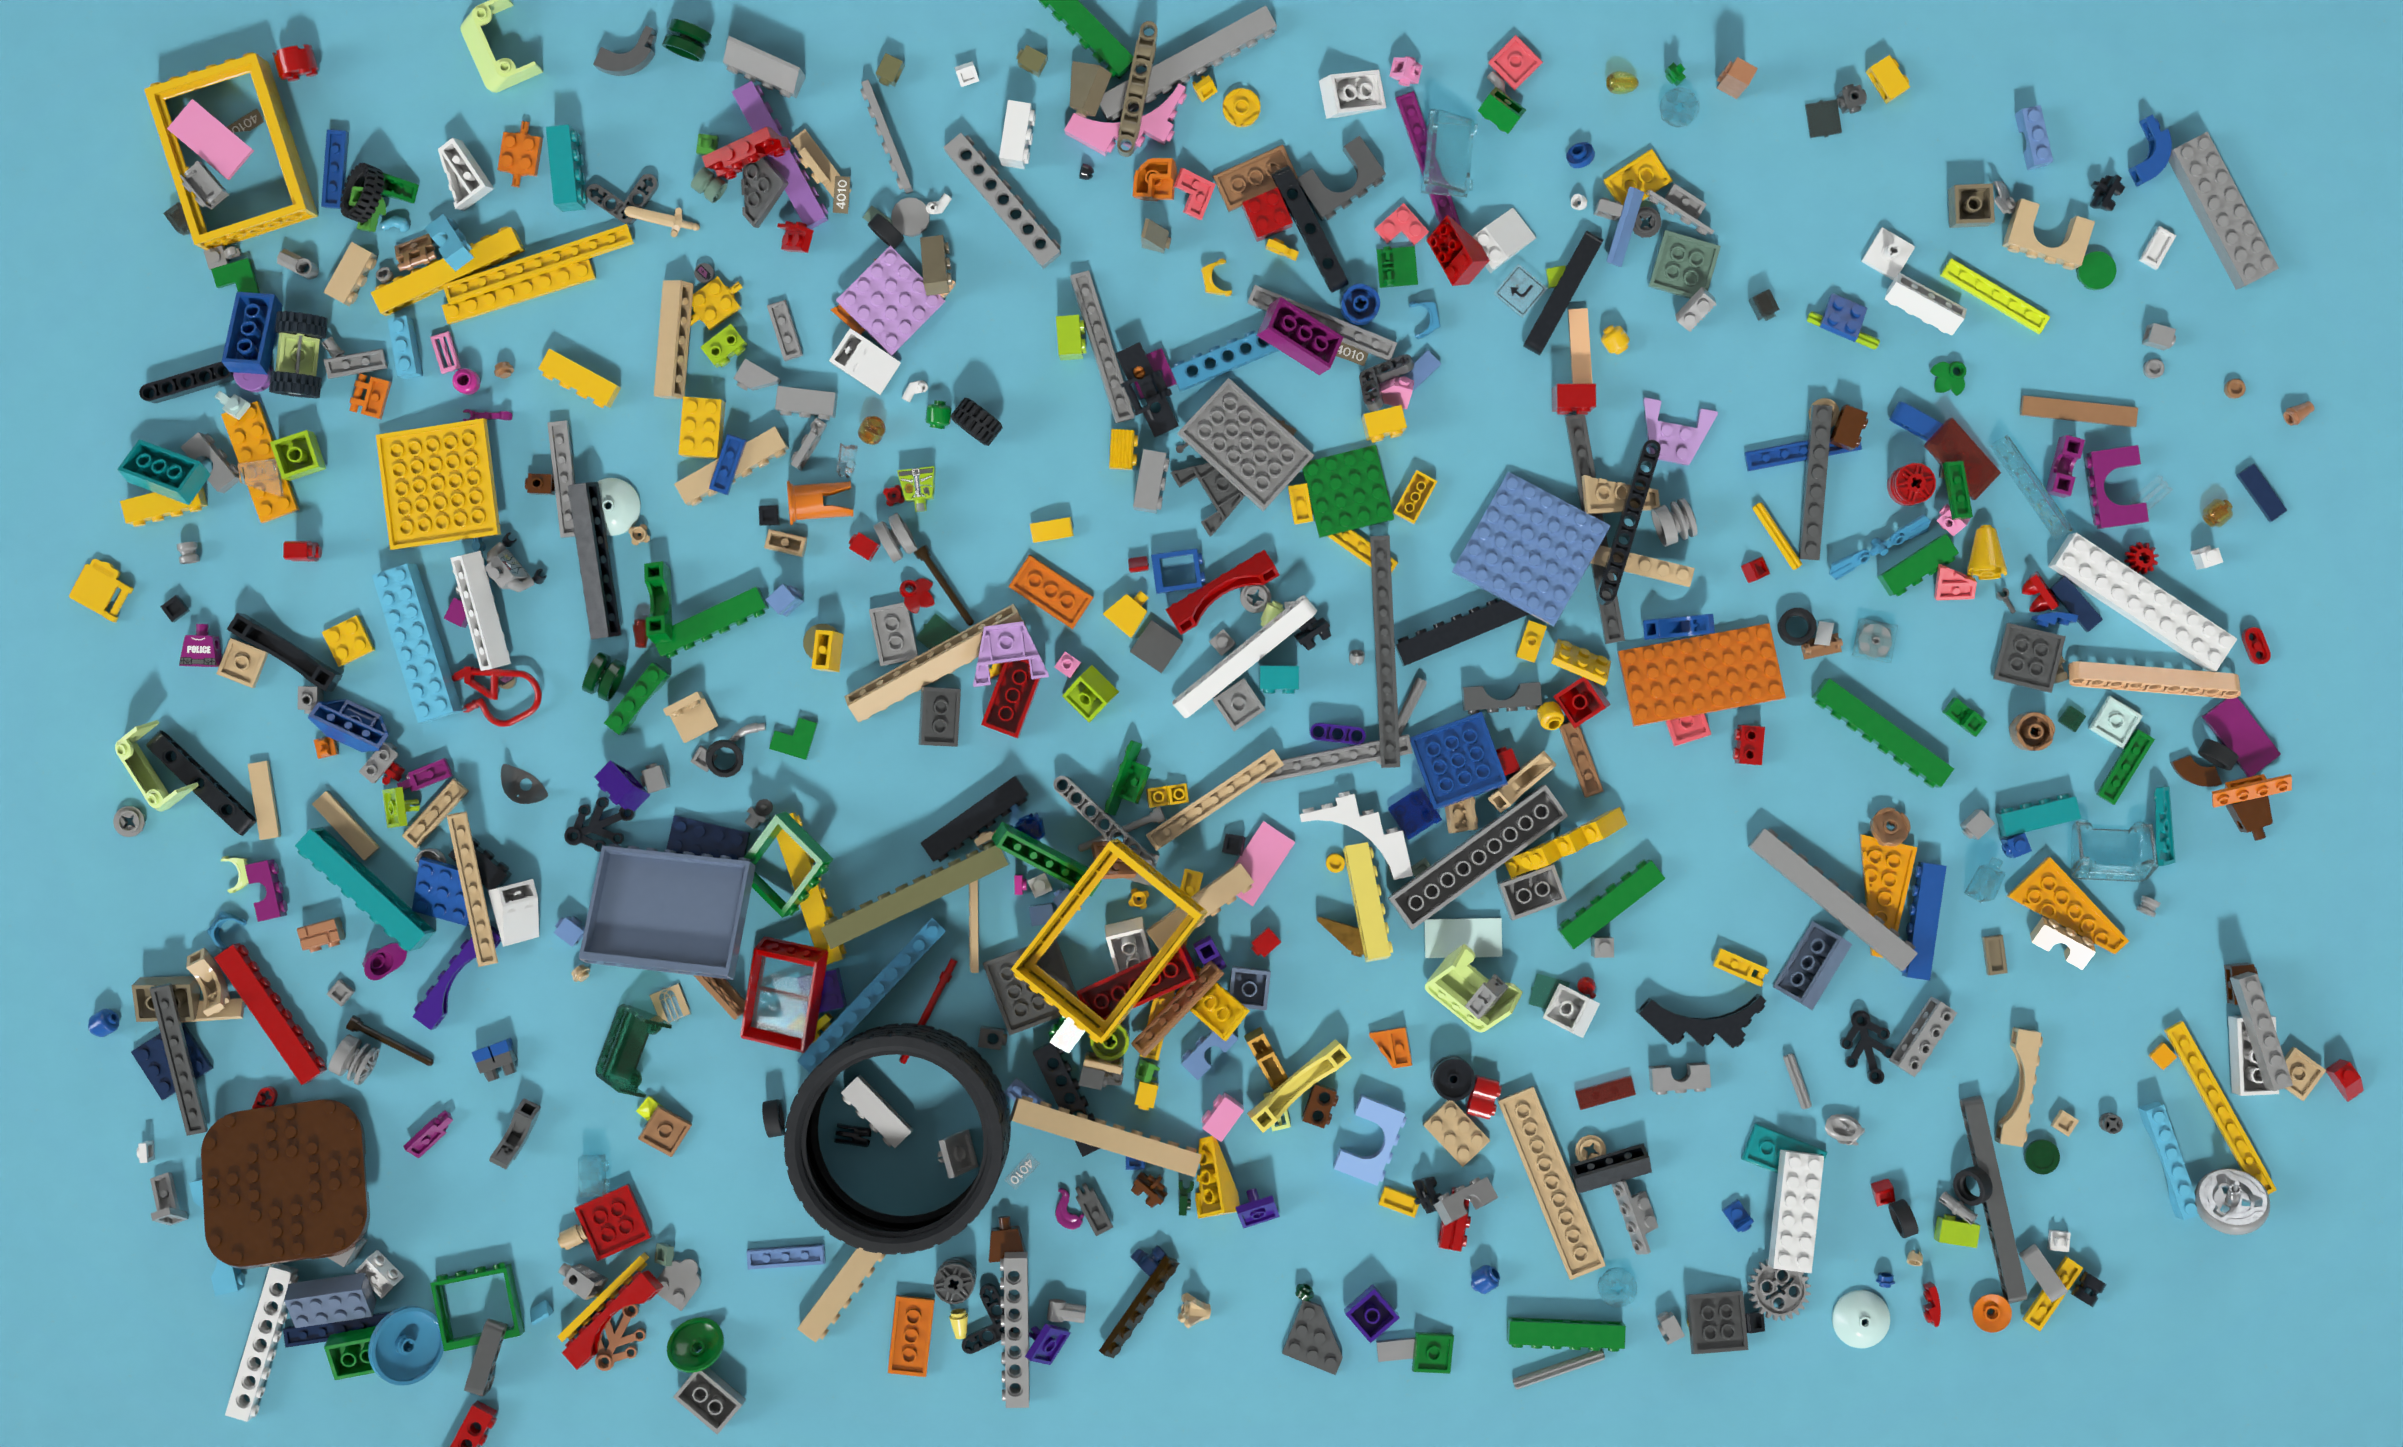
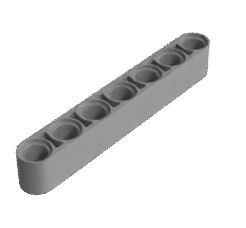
(1100, 815)

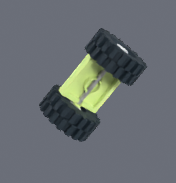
(298, 354)

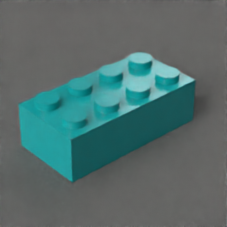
(566, 168)
(164, 472)

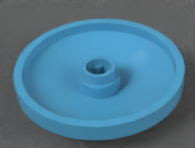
(406, 1345)

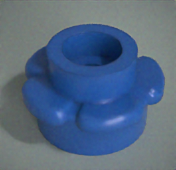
(1885, 1279)

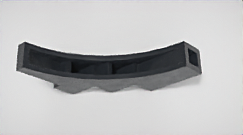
(1702, 1030)

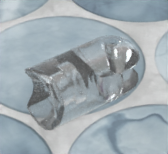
(846, 460)

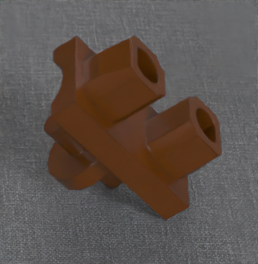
(1152, 1187)

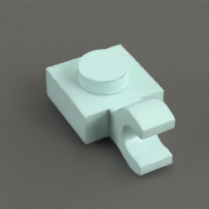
(233, 406)

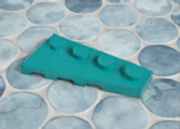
(2164, 827)

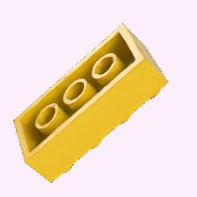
(1415, 497)

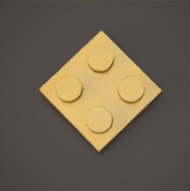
(348, 641)

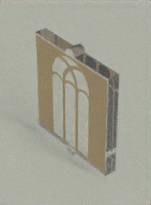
(670, 1003)

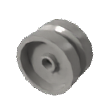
(897, 536)

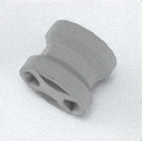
(2148, 906)

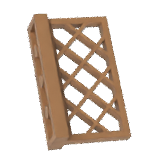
(724, 994)

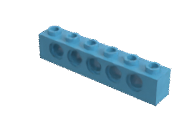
(1185, 381)

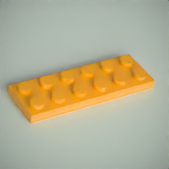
(251, 443)

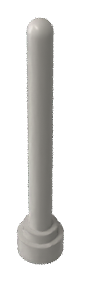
(1155, 816)

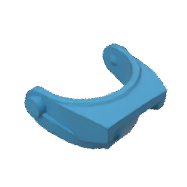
(1434, 317)
(214, 929)

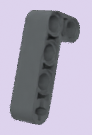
(481, 1371)

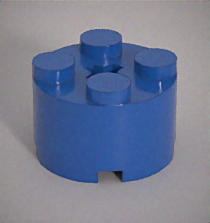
(1365, 295)

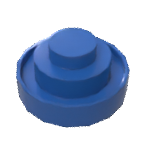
(1580, 155)

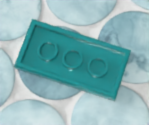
(1765, 1146)

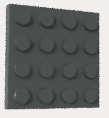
(1019, 1004)

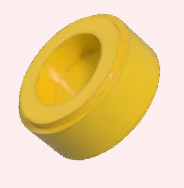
(1335, 863)

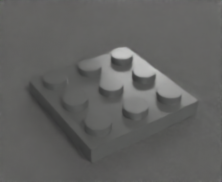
(2029, 657)
(1717, 1322)

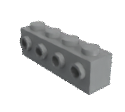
(1923, 1036)

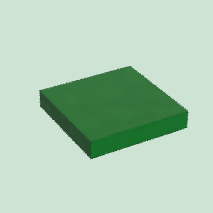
(1432, 1352)

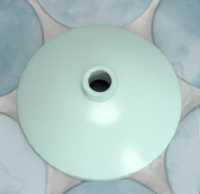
(624, 508)
(1850, 1312)

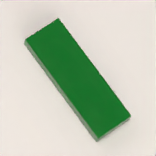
(1957, 490)

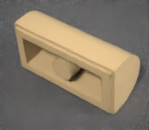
(785, 543)

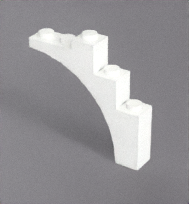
(1346, 812)

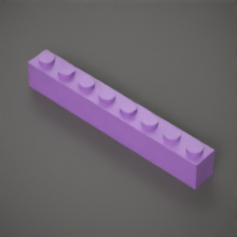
(798, 189)

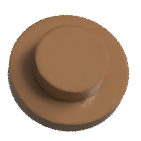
(503, 370)

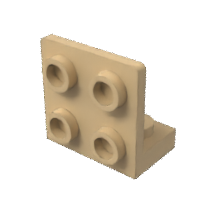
(691, 716)

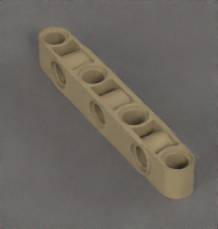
(1137, 88)

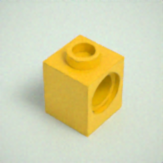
(1146, 1095)

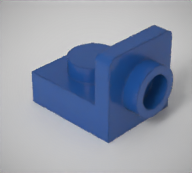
(1738, 1216)

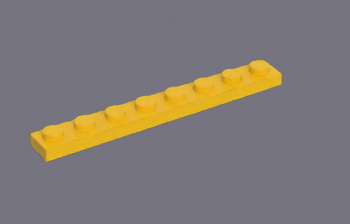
(520, 292)

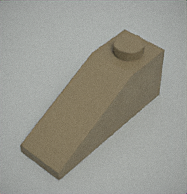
(1155, 237)

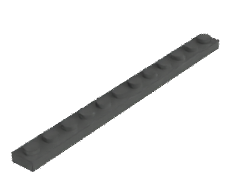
(1584, 465)
(1385, 651)

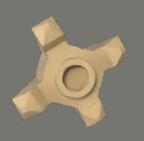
(1193, 1310)

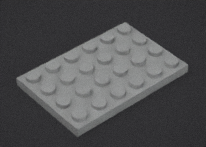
(1245, 444)

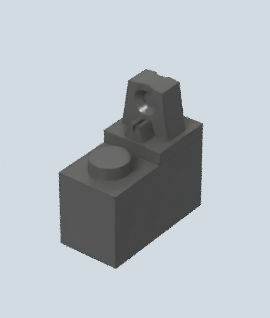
(1098, 1078)

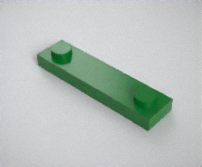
(2125, 766)

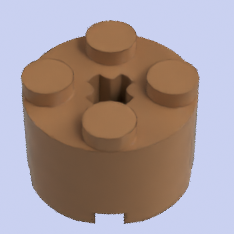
(2042, 734)

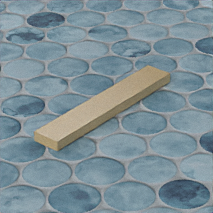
(973, 927)

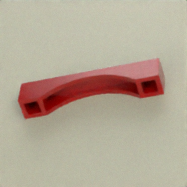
(1189, 610)
(585, 1346)

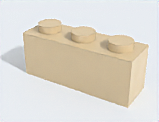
(351, 274)

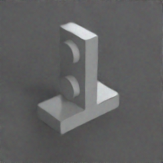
(166, 1201)

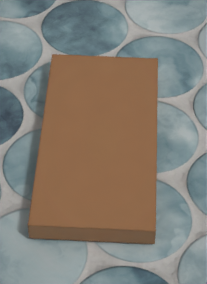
(1251, 177)

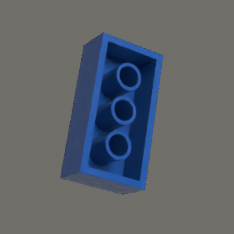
(251, 333)

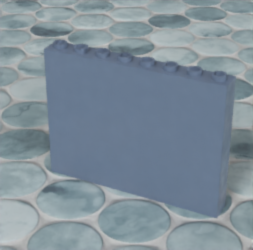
(667, 911)

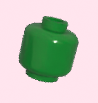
(938, 414)

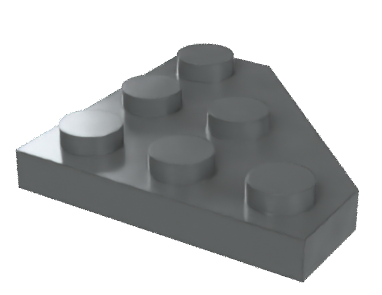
(761, 190)
(1313, 1339)

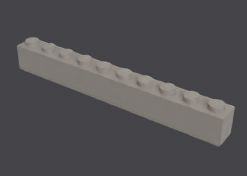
(1195, 60)
(1832, 899)

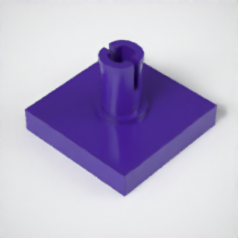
(1257, 1209)
(1046, 1343)

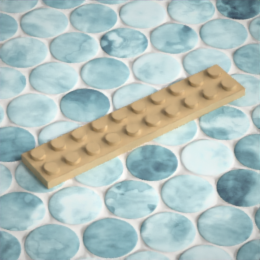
(1551, 1183)

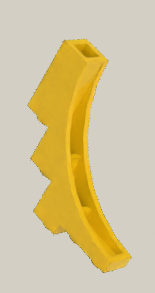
(1567, 843)

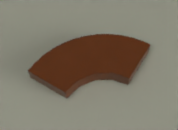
(2196, 774)

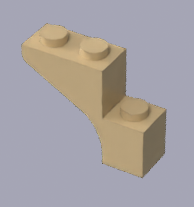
(1521, 781)

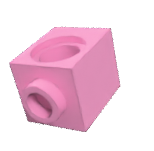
(1067, 665)

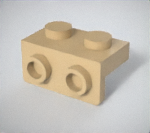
(1461, 816)

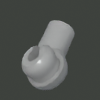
(1497, 81)

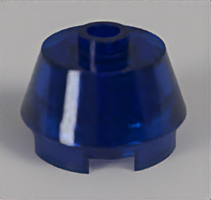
(1031, 825)

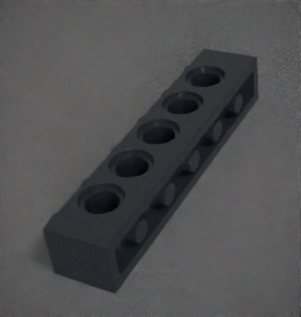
(1059, 1091)

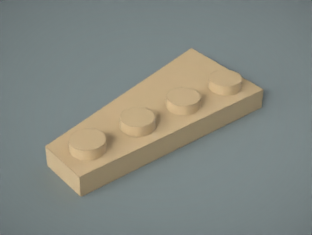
(1609, 497)

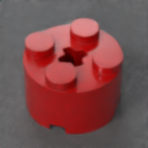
(294, 62)

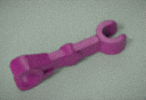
(503, 415)

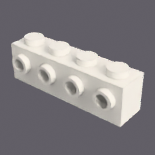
(1925, 304)
(876, 1111)

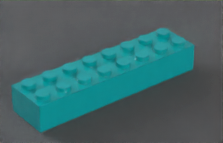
(365, 889)

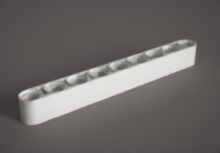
(1244, 656)

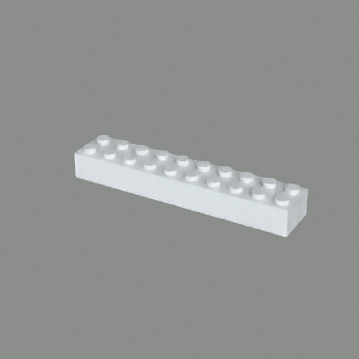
(2142, 602)

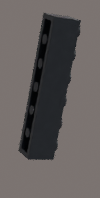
(973, 819)

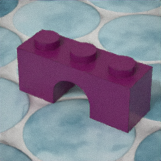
(2067, 453)
(267, 874)

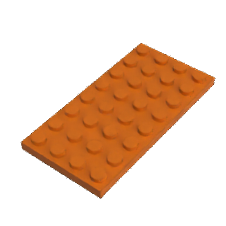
(1701, 675)

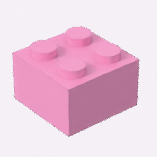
(1222, 1116)

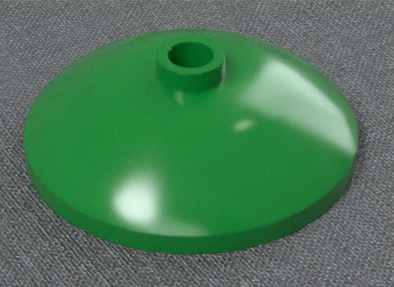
(691, 1337)

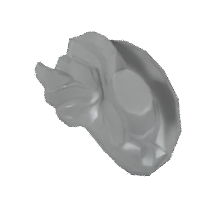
(1844, 1129)

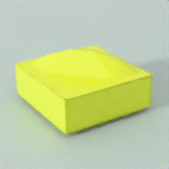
(648, 1107)

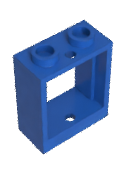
(1200, 577)

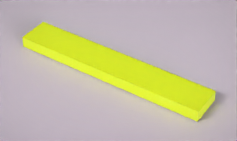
(1995, 296)

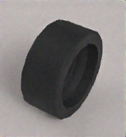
(885, 231)
(1797, 612)
(720, 744)
(2218, 754)
(773, 1118)
(1982, 1179)
(1903, 1218)

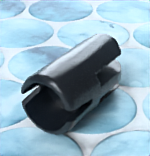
(858, 1132)

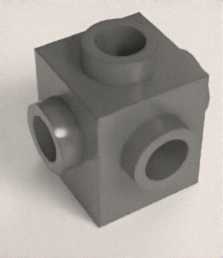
(1846, 102)

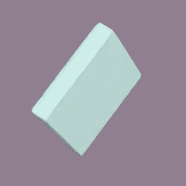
(2115, 722)

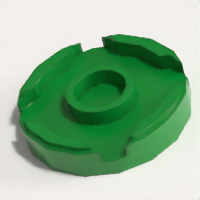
(2097, 270)

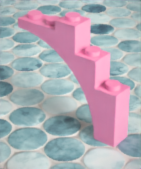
(1101, 135)

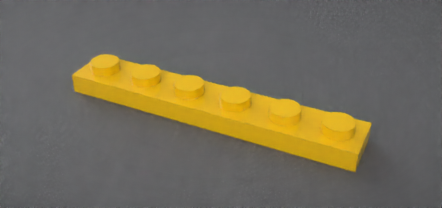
(610, 1292)

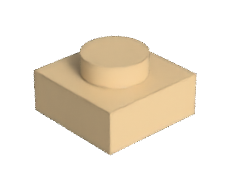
(2064, 1123)

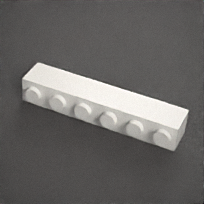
(480, 610)

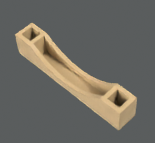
(2012, 1126)

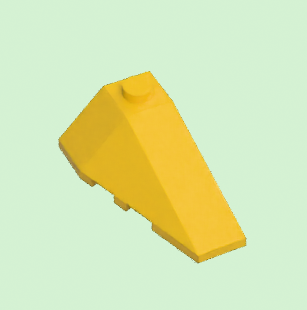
(1216, 1186)

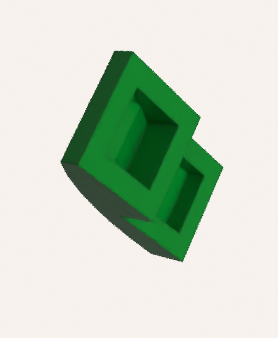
(1964, 717)

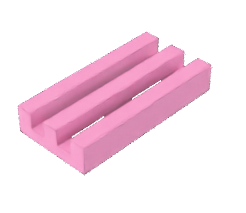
(450, 368)

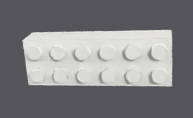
(1796, 1211)

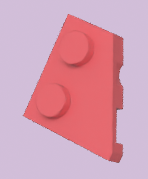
(1953, 585)

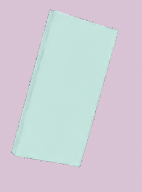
(1447, 935)

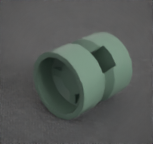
(712, 187)

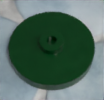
(2041, 1156)

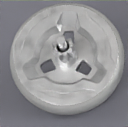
(2234, 1217)

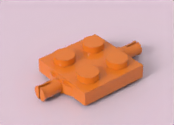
(520, 154)

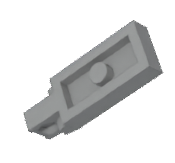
(808, 443)

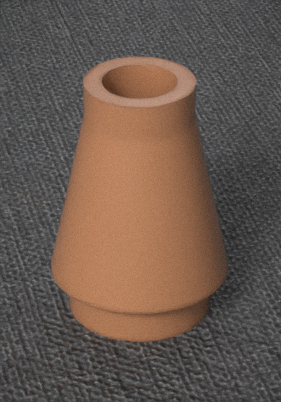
(2297, 413)

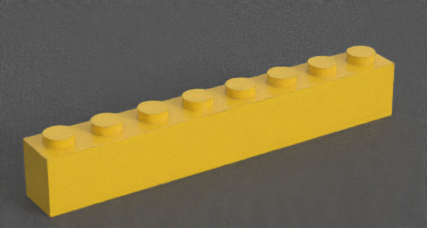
(430, 279)
(815, 906)

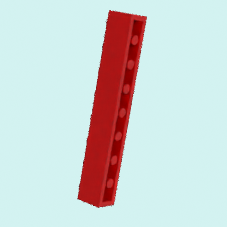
(270, 1013)

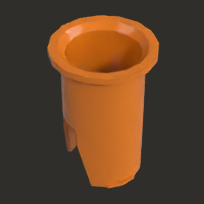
(807, 501)

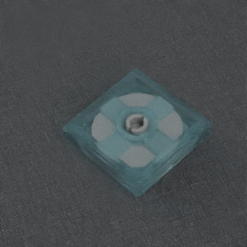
(1875, 640)

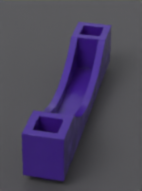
(435, 1006)

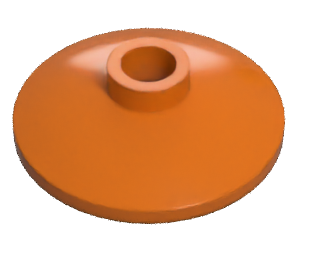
(1998, 1319)

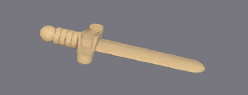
(675, 221)

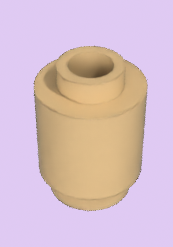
(571, 1237)

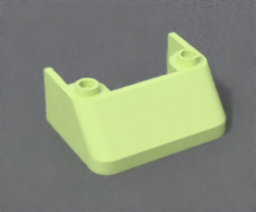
(495, 74)
(144, 774)

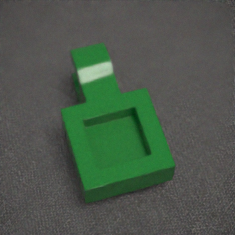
(1674, 73)

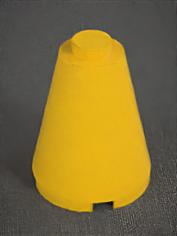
(1986, 555)

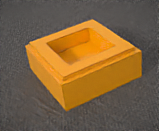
(2162, 1056)

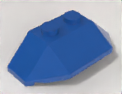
(350, 724)

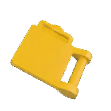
(97, 586)

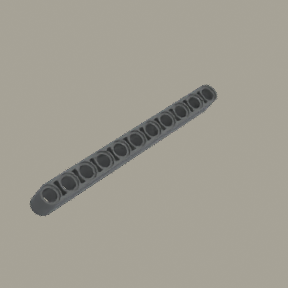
(1996, 1206)

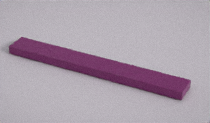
(1417, 135)

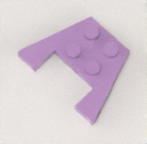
(1676, 441)
(1007, 644)

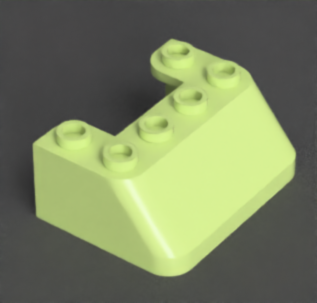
(1458, 981)

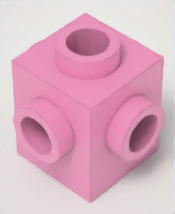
(1406, 70)
(1946, 522)

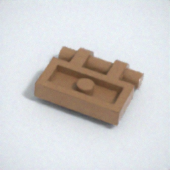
(410, 250)

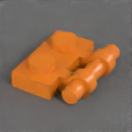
(375, 396)

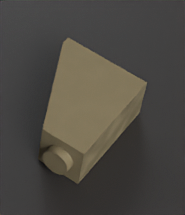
(1087, 87)

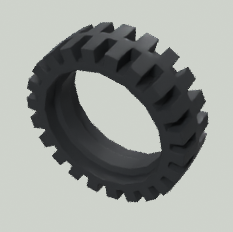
(372, 181)

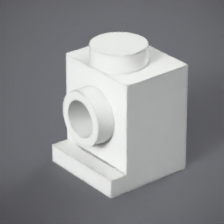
(2206, 557)

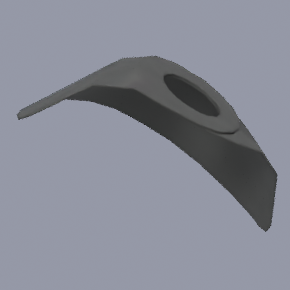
(511, 781)

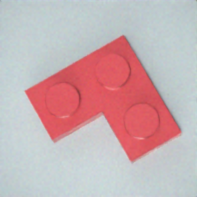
(1198, 190)
(1402, 221)

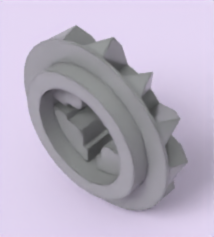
(1259, 606)
(120, 821)

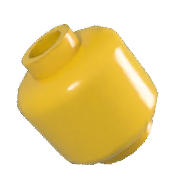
(1615, 339)
(1550, 715)

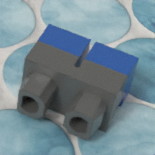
(495, 1056)

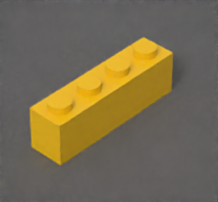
(575, 376)
(156, 507)

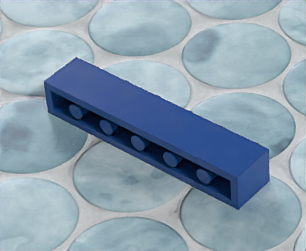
(1924, 918)

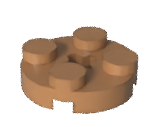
(1885, 836)

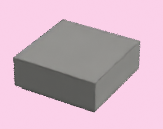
(699, 758)
(340, 992)

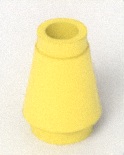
(959, 1322)

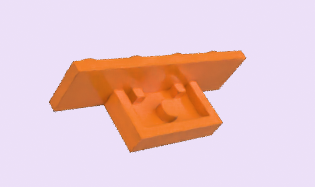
(2250, 788)

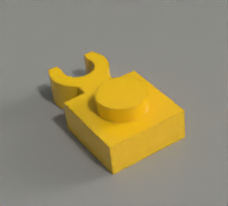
(1278, 247)

